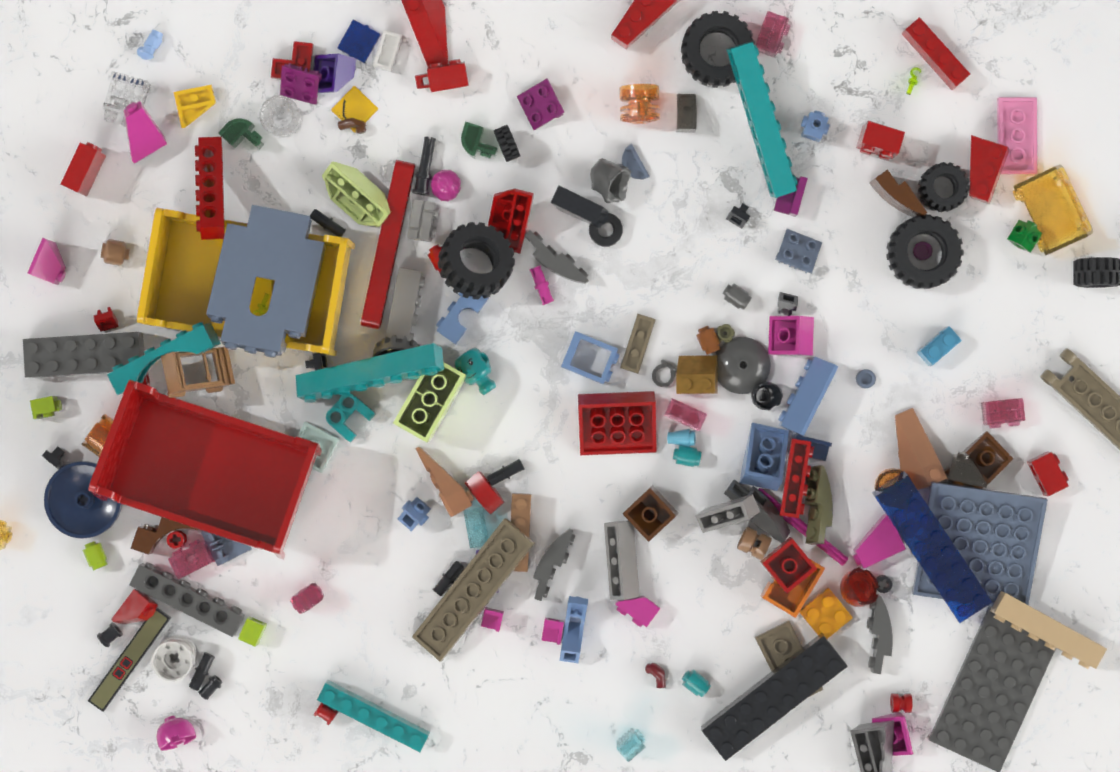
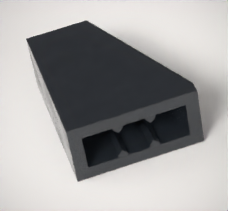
(579, 207)

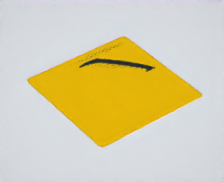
(354, 105)

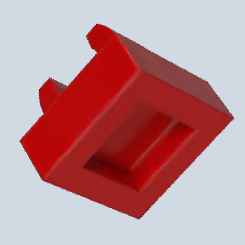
(106, 320)

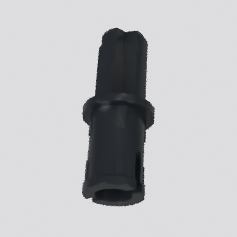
(327, 223)
(505, 472)
(448, 578)
(201, 671)

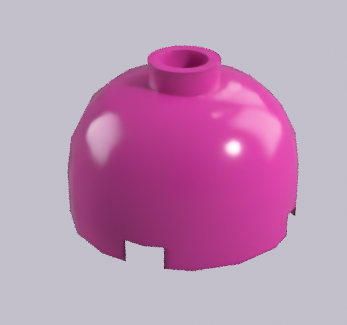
(174, 732)

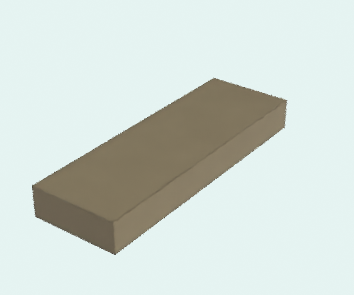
(637, 343)

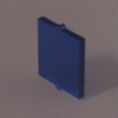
(358, 41)

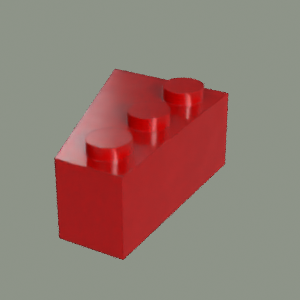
(985, 167)

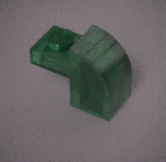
(237, 130)
(471, 142)

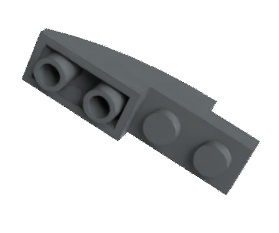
(562, 265)
(768, 517)
(555, 555)
(879, 624)

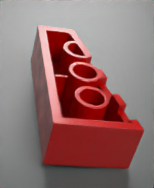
(639, 18)

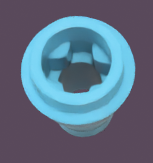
(683, 437)

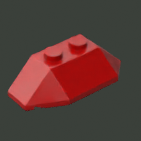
(511, 215)

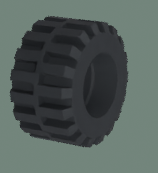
(959, 183)
(1096, 272)

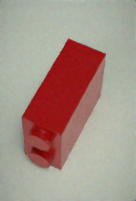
(83, 168)

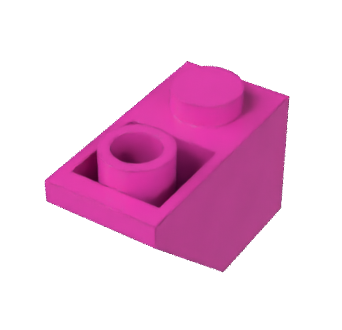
(639, 608)

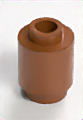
(708, 340)

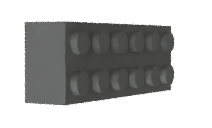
(79, 354)

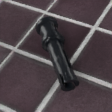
(424, 176)

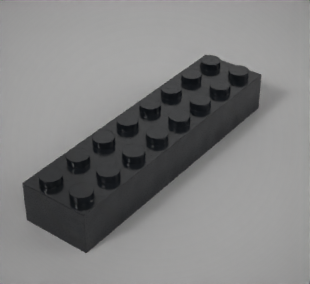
(773, 696)

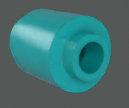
(687, 456)
(695, 683)

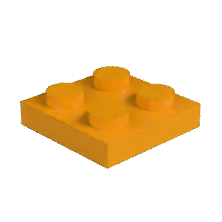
(825, 613)

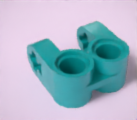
(345, 413)

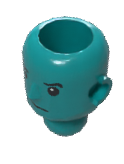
(476, 367)

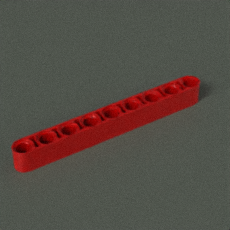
(388, 245)

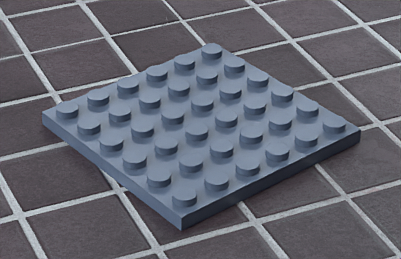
(994, 535)

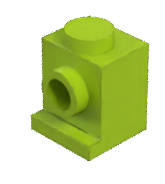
(45, 406)

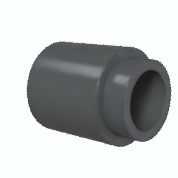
(736, 296)

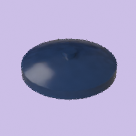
(72, 505)

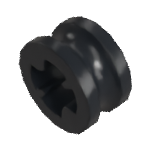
(889, 582)

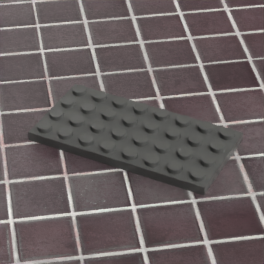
(991, 693)

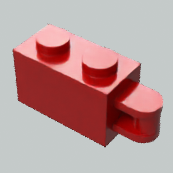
(444, 76)

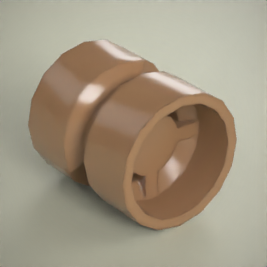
(748, 539)

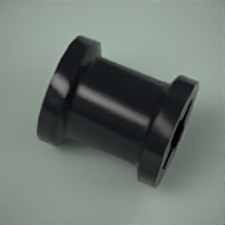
(109, 634)

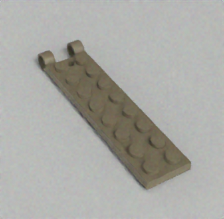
(1088, 396)

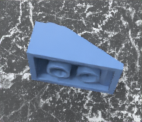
(764, 457)

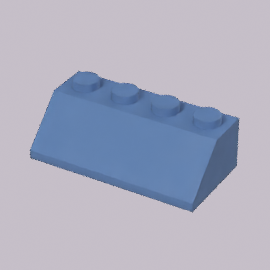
(807, 396)

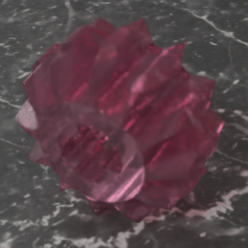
(307, 598)

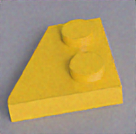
(193, 103)

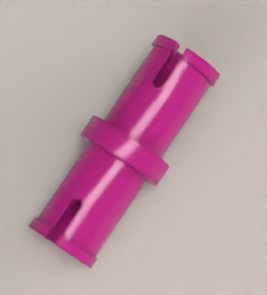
(541, 285)

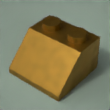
(697, 375)

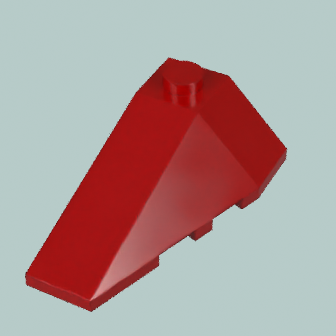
(429, 27)

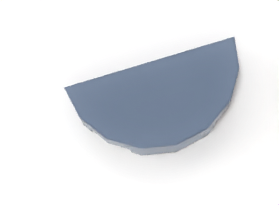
(632, 161)

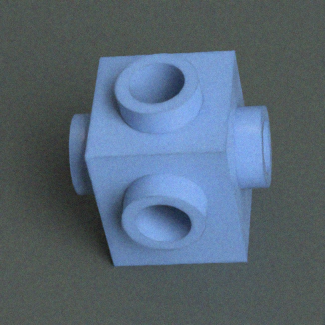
(812, 132)
(414, 513)

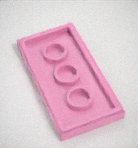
(1019, 132)

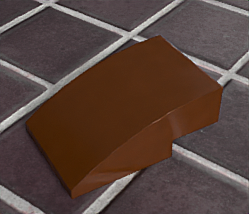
(898, 196)
(988, 456)

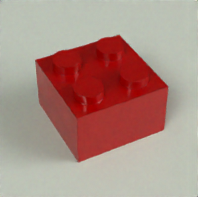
(880, 140)
(788, 565)

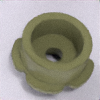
(725, 328)

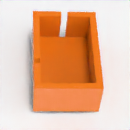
(795, 599)

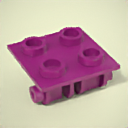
(300, 84)
(540, 104)

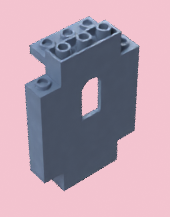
(274, 249)

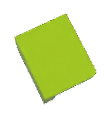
(252, 631)

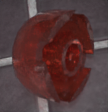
(859, 587)

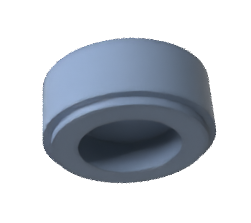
(865, 378)

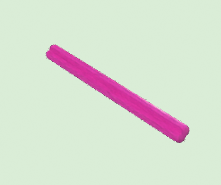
(799, 525)

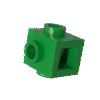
(1025, 235)

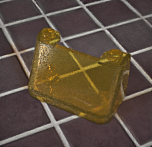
(1054, 209)

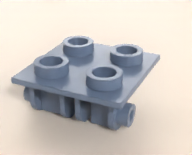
(798, 251)
(223, 549)

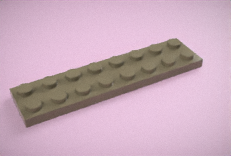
(473, 589)

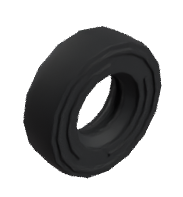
(613, 238)

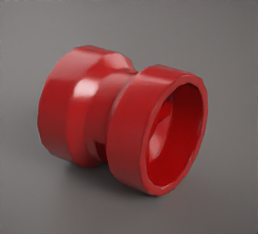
(900, 703)

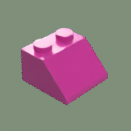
(791, 335)

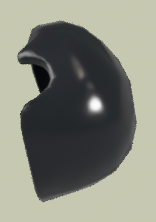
(766, 395)

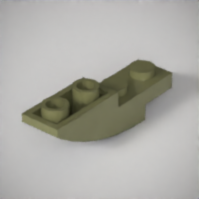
(821, 506)

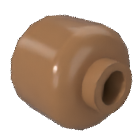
(114, 252)

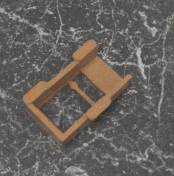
(175, 376)

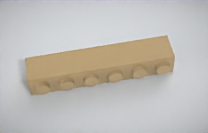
(1047, 629)

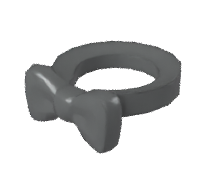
(672, 371)

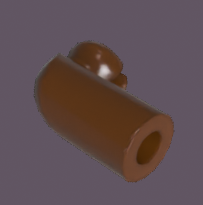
(353, 123)

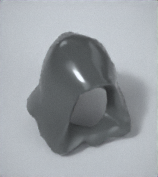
(610, 180)

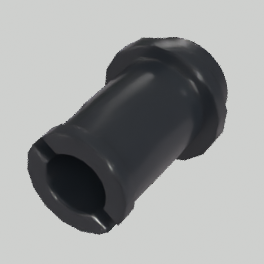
(210, 687)

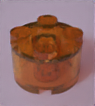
(97, 436)

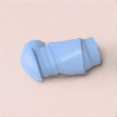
(150, 45)

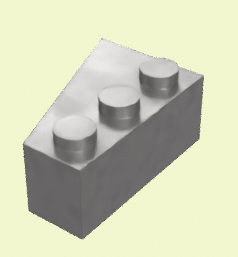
(874, 746)

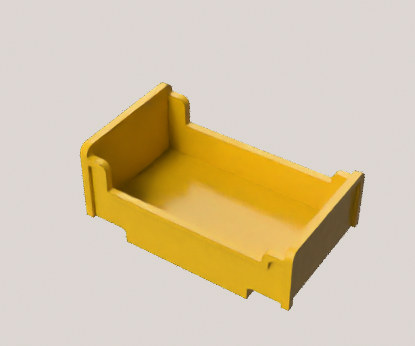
(183, 271)

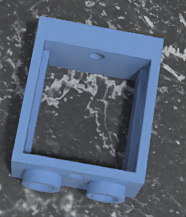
(572, 349)

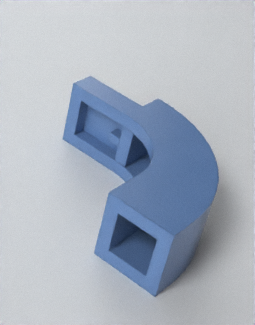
(573, 629)

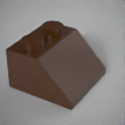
(650, 513)

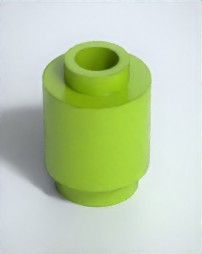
(95, 555)

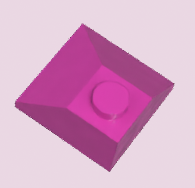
(48, 263)

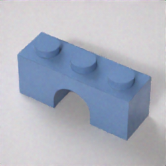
(450, 326)

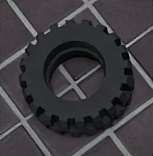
(693, 37)
(485, 240)
(949, 244)

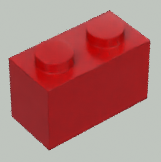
(1048, 473)

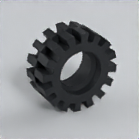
(506, 143)

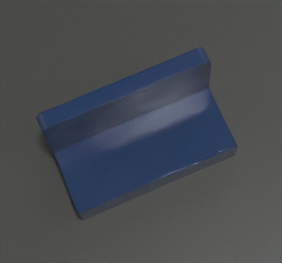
(820, 447)

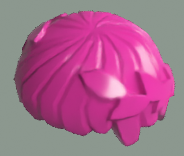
(445, 185)

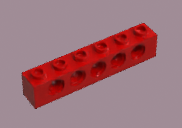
(210, 188)

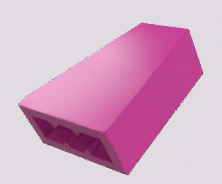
(142, 132)
(878, 543)

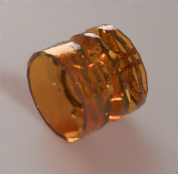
(639, 103)

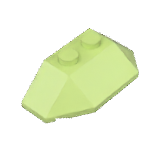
(356, 194)

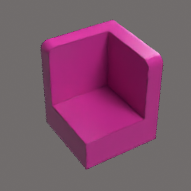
(492, 619)
(552, 630)

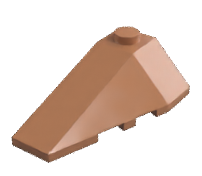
(916, 452)
(451, 492)

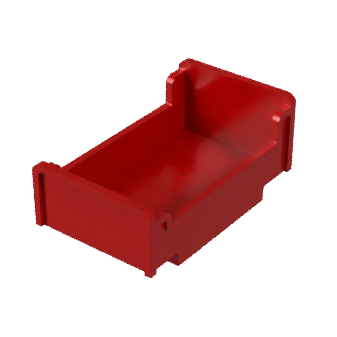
(203, 469)

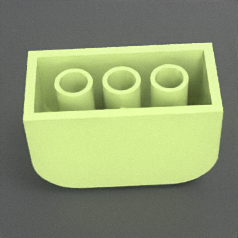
(429, 402)

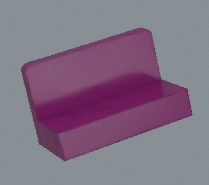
(790, 203)

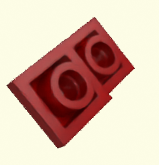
(484, 492)

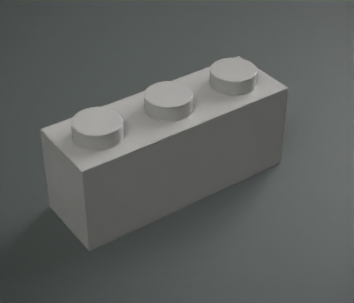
(727, 513)

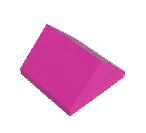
(901, 738)

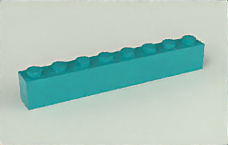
(761, 119)
(370, 373)

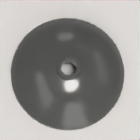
(730, 373)

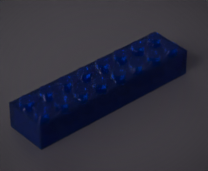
(932, 547)

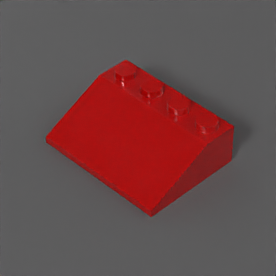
(617, 423)

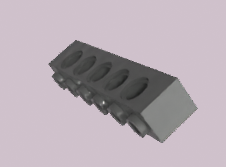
(141, 582)

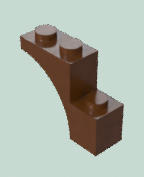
(147, 537)

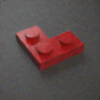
(301, 56)

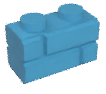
(939, 346)

